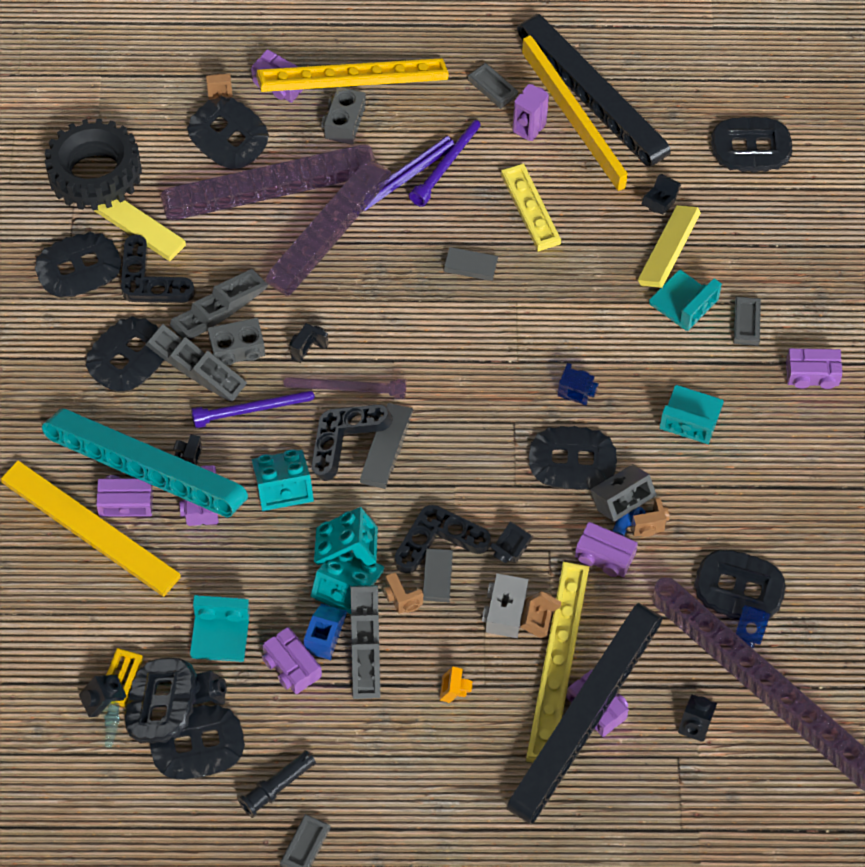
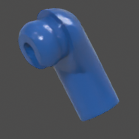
(626, 521)

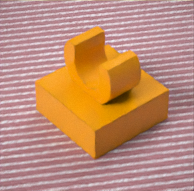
(454, 685)

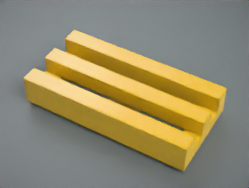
(135, 667)

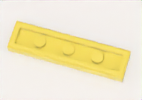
(530, 207)
(136, 222)
(669, 246)

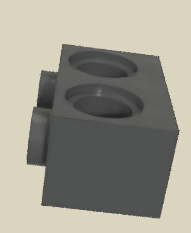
(345, 109)
(235, 337)

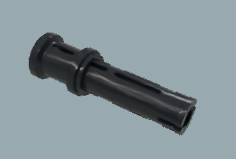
(267, 790)

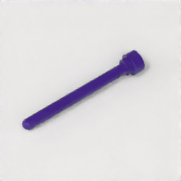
(421, 194)
(203, 416)

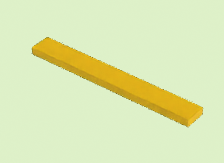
(351, 74)
(574, 113)
(91, 528)

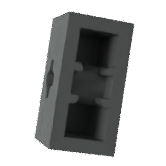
(623, 492)

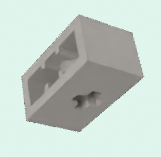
(509, 591)

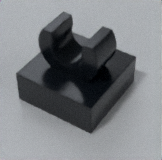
(189, 451)

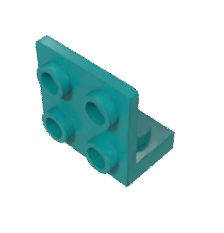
(685, 299)
(691, 414)
(283, 479)
(345, 533)
(336, 577)
(220, 628)

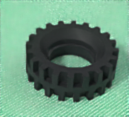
(87, 141)

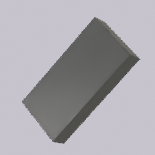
(493, 85)
(471, 264)
(747, 321)
(437, 575)
(305, 843)

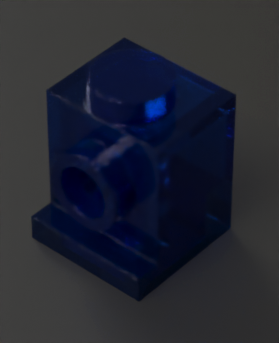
(577, 385)
(755, 616)

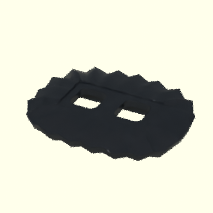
(750, 130)
(216, 144)
(84, 277)
(114, 342)
(572, 474)
(744, 569)
(143, 700)
(202, 760)

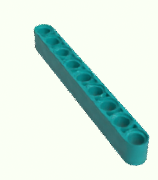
(145, 462)

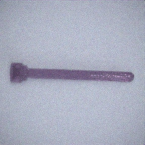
(394, 388)

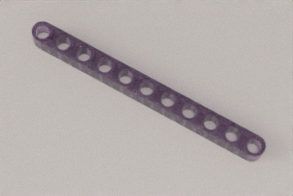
(761, 670)

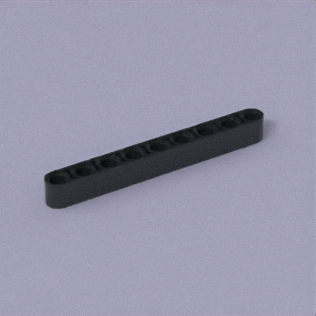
(597, 92)
(584, 713)

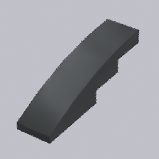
(219, 305)
(196, 364)
(386, 447)
(365, 642)

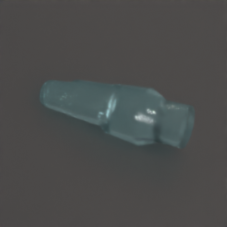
(111, 723)

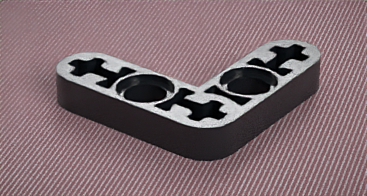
(145, 284)
(340, 428)
(434, 529)

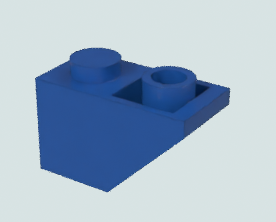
(324, 631)

